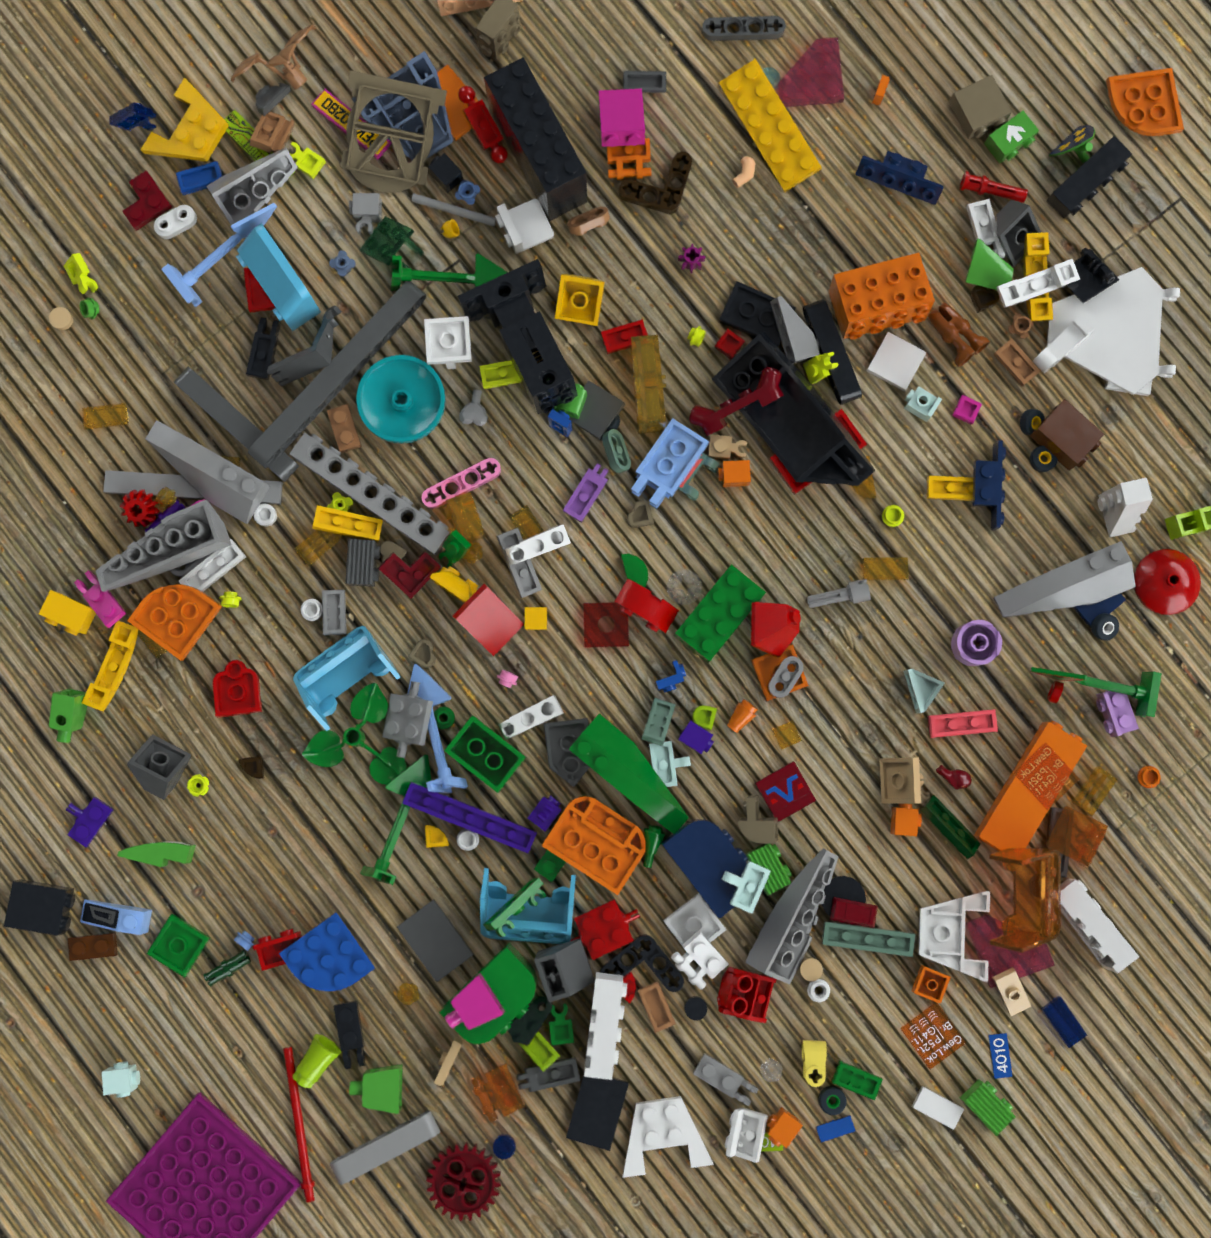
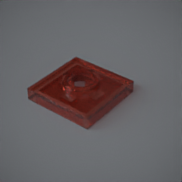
(594, 636)

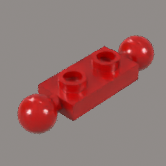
(482, 124)

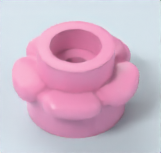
(507, 678)

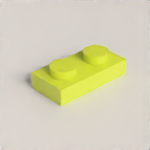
(498, 374)

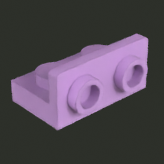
(1116, 712)

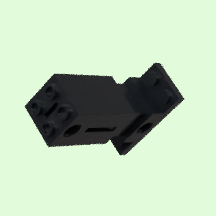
(524, 334)

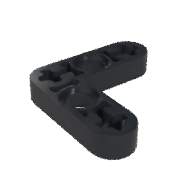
(648, 957)

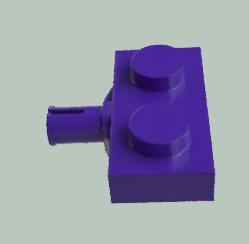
(88, 820)

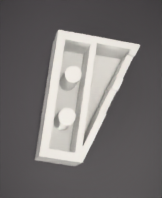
(1124, 505)

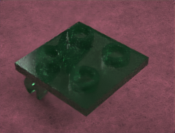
(387, 240)

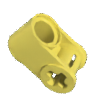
(814, 1057)

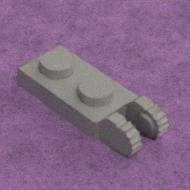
(723, 1078)

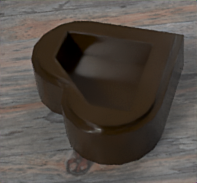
(983, 298)

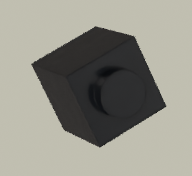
(445, 172)

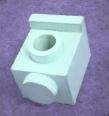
(923, 411)

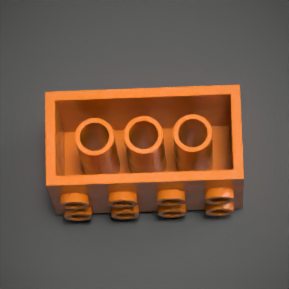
(881, 296)

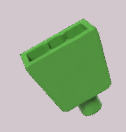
(67, 713)
(380, 1088)

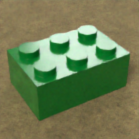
(485, 754)

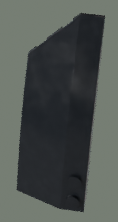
(799, 423)

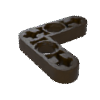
(661, 194)

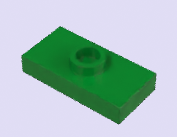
(857, 1080)

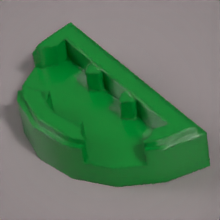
(635, 569)

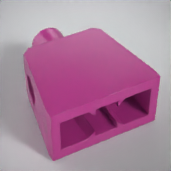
(474, 1005)

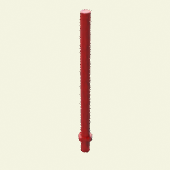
(307, 1183)

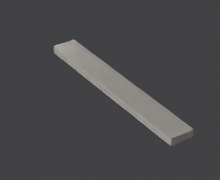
(123, 482)

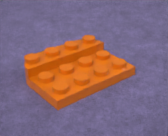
(597, 842)

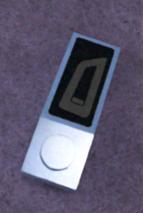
(116, 917)

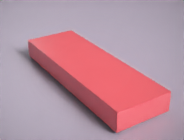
(962, 723)

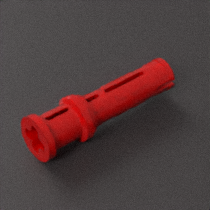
(984, 185)

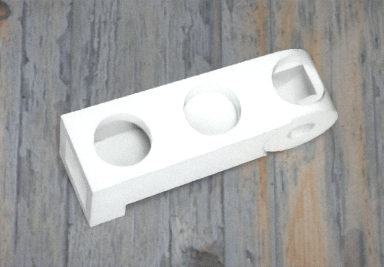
(1063, 344)
(538, 544)
(531, 717)

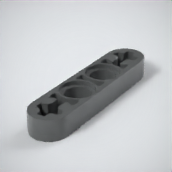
(743, 24)

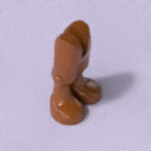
(949, 324)

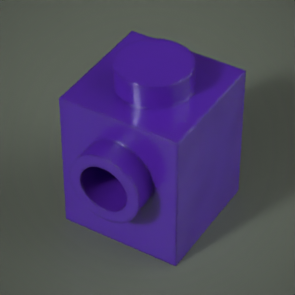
(696, 738)

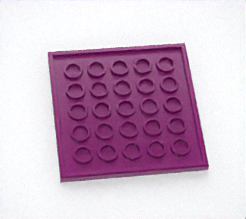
(204, 1180)

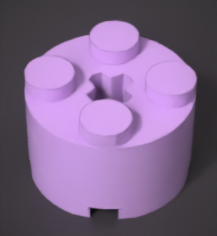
(983, 633)

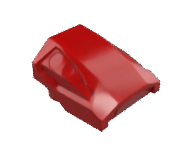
(745, 994)

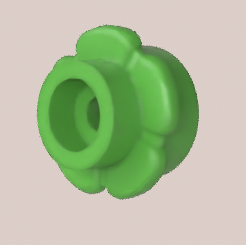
(89, 308)

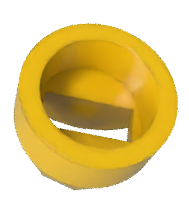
(450, 229)

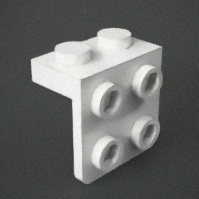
(524, 225)

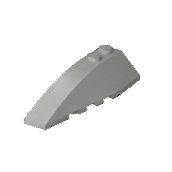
(209, 473)
(169, 545)
(1072, 584)
(787, 929)

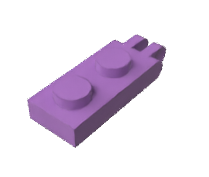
(586, 493)

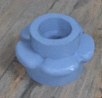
(244, 940)

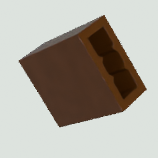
(1068, 435)

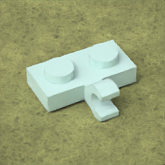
(665, 763)
(748, 886)

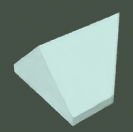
(922, 689)

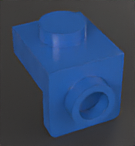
(669, 683)

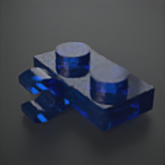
(133, 116)

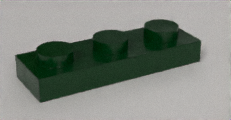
(950, 827)

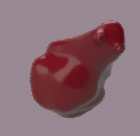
(956, 778)

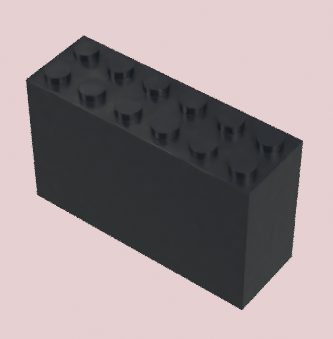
(536, 139)

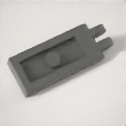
(559, 1073)

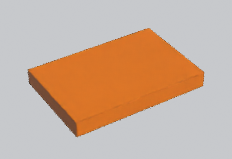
(452, 83)

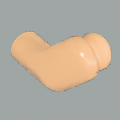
(747, 174)

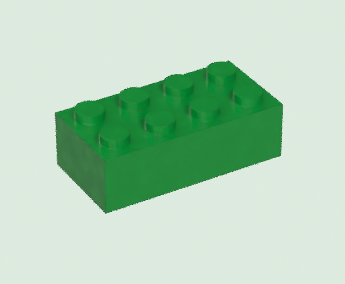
(719, 613)

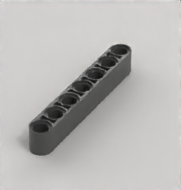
(229, 418)

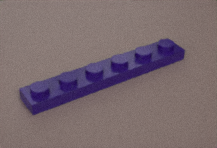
(469, 817)

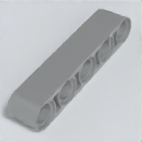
(384, 1147)

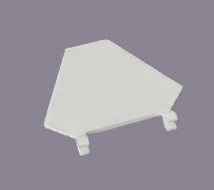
(1125, 330)

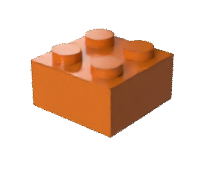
(930, 984)

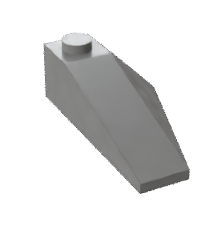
(251, 186)

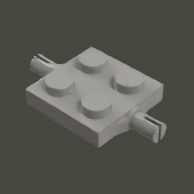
(407, 719)

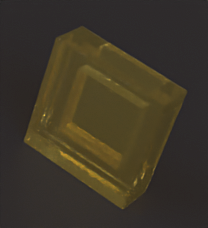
(786, 735)

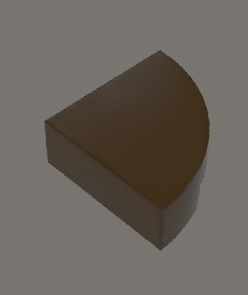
(253, 766)

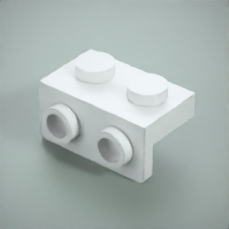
(746, 1134)

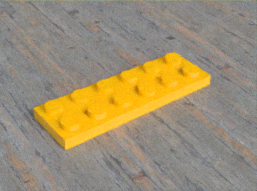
(770, 125)

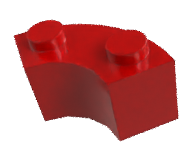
(640, 602)

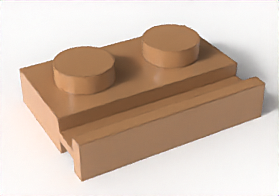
(271, 132)

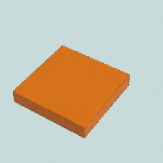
(766, 666)

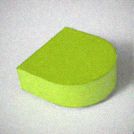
(704, 716)

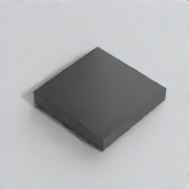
(598, 410)

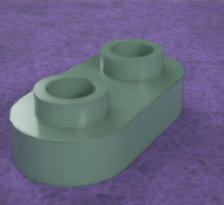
(616, 451)

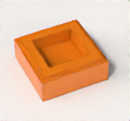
(881, 89)

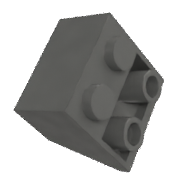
(564, 969)

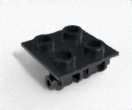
(1093, 276)

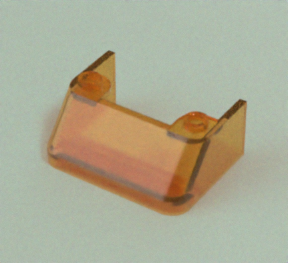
(1035, 898)

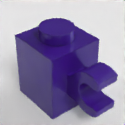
(545, 812)

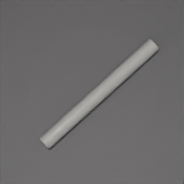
(462, 212)

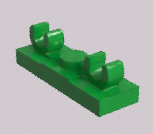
(515, 906)

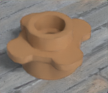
(1018, 320)

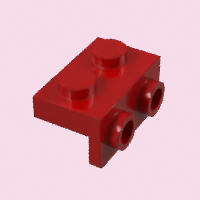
(269, 948)

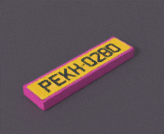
(338, 114)

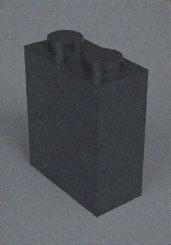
(39, 907)

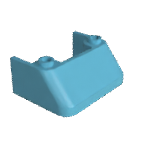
(277, 278)
(338, 670)
(542, 923)

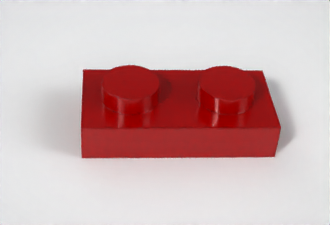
(620, 337)

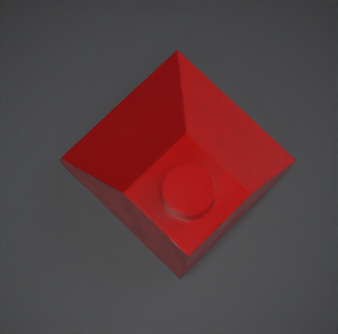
(773, 627)

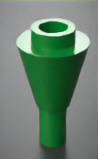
(653, 839)

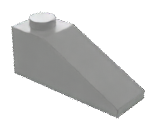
(795, 335)

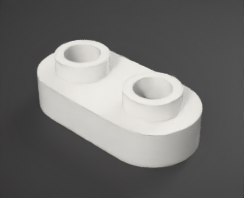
(175, 223)

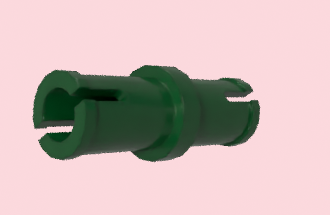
(227, 968)

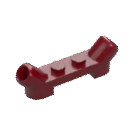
(766, 392)

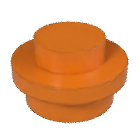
(1148, 777)

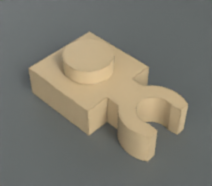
(722, 447)

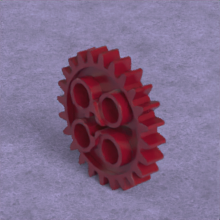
(470, 1161)

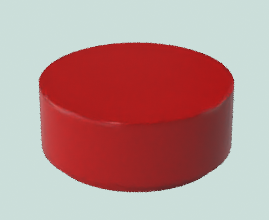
(1055, 692)

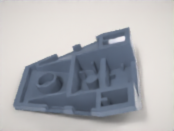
(401, 113)

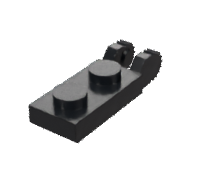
(263, 350)
(350, 1031)

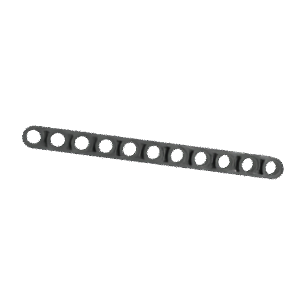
(337, 374)

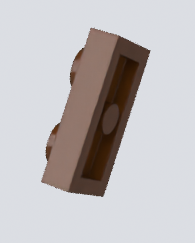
(92, 946)

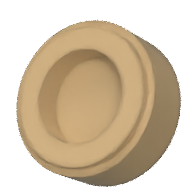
(61, 318)
(811, 969)

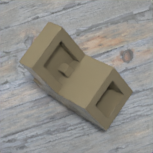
(756, 828)

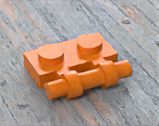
(629, 154)

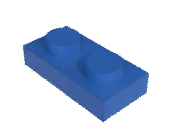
(560, 422)

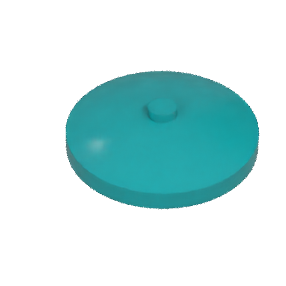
(401, 399)

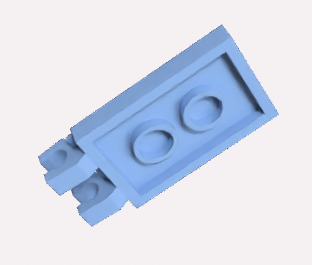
(669, 462)

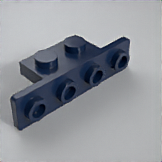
(900, 175)
(988, 484)

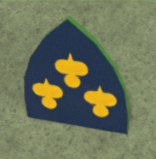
(1077, 141)

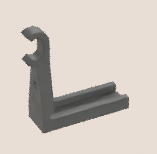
(311, 358)

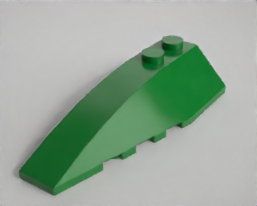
(627, 770)

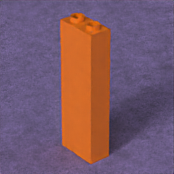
(1016, 810)

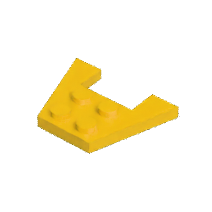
(195, 134)

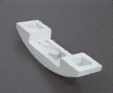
(1038, 283)

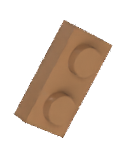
(1016, 362)
(344, 428)

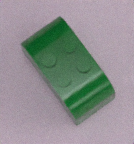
(513, 985)

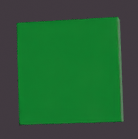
(178, 945)

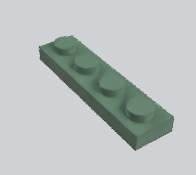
(868, 938)

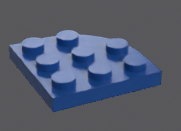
(327, 957)

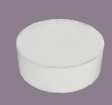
(265, 515)

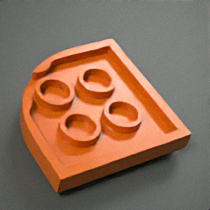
(1146, 102)
(175, 617)

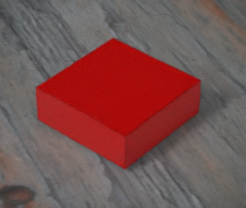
(729, 344)

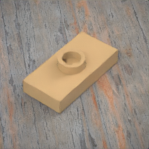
(1012, 991)
(447, 1061)

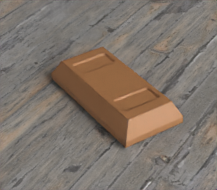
(656, 1007)

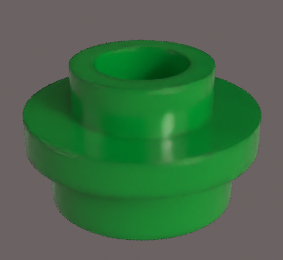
(451, 717)

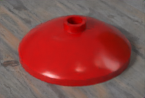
(1154, 583)

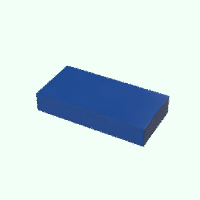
(198, 178)

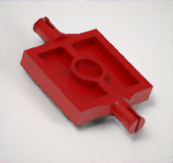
(605, 928)

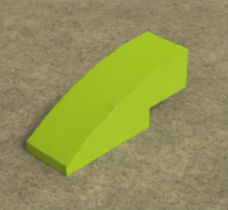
(1189, 523)

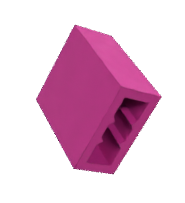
(621, 117)

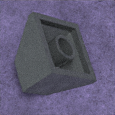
(1012, 224)
(158, 766)

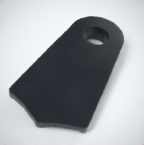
(525, 1028)

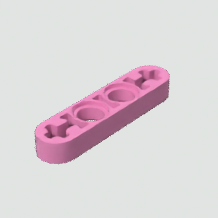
(459, 479)

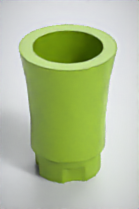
(316, 1060)

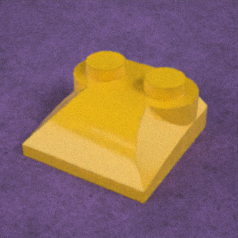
(579, 299)
(449, 581)

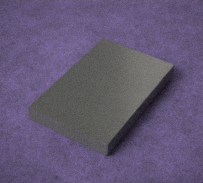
(435, 940)

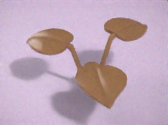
(291, 71)

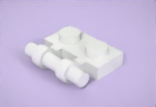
(705, 955)

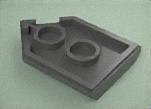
(559, 739)

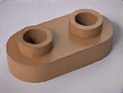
(586, 221)

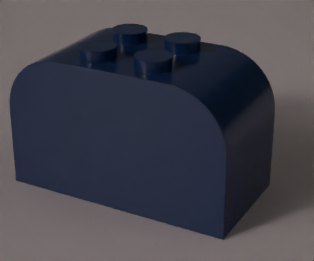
(703, 856)

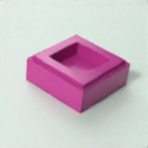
(967, 409)

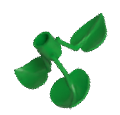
(368, 706)

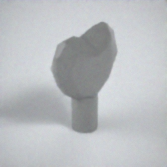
(474, 411)

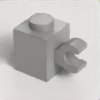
(365, 210)

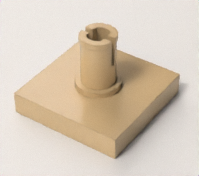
(900, 780)

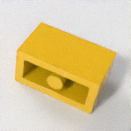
(67, 612)

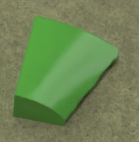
(988, 267)

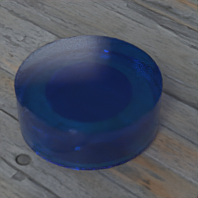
(504, 1146)

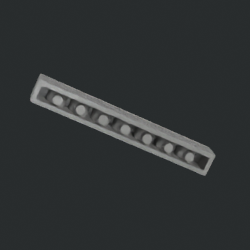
(309, 445)

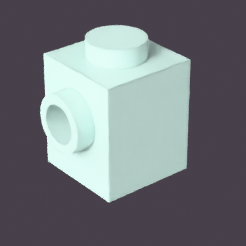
(120, 1079)

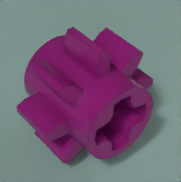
(696, 253)

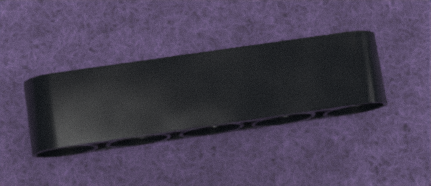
(825, 331)

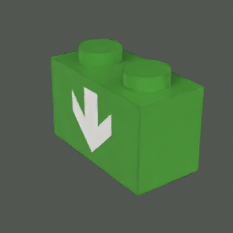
(1011, 137)

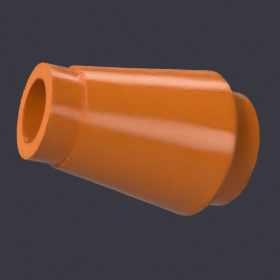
(742, 715)

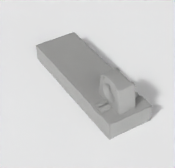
(522, 572)

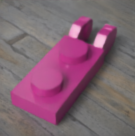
(101, 602)

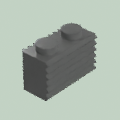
(361, 563)

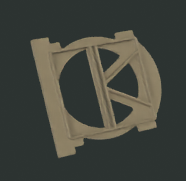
(427, 102)

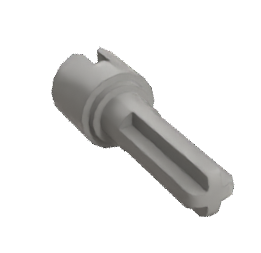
(855, 591)

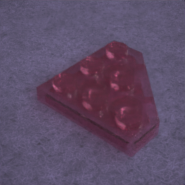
(814, 77)
(1000, 959)

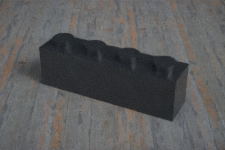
(1089, 177)

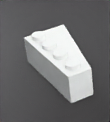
(1094, 927)
(604, 1025)

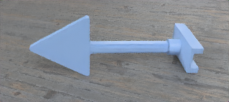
(242, 229)
(432, 691)

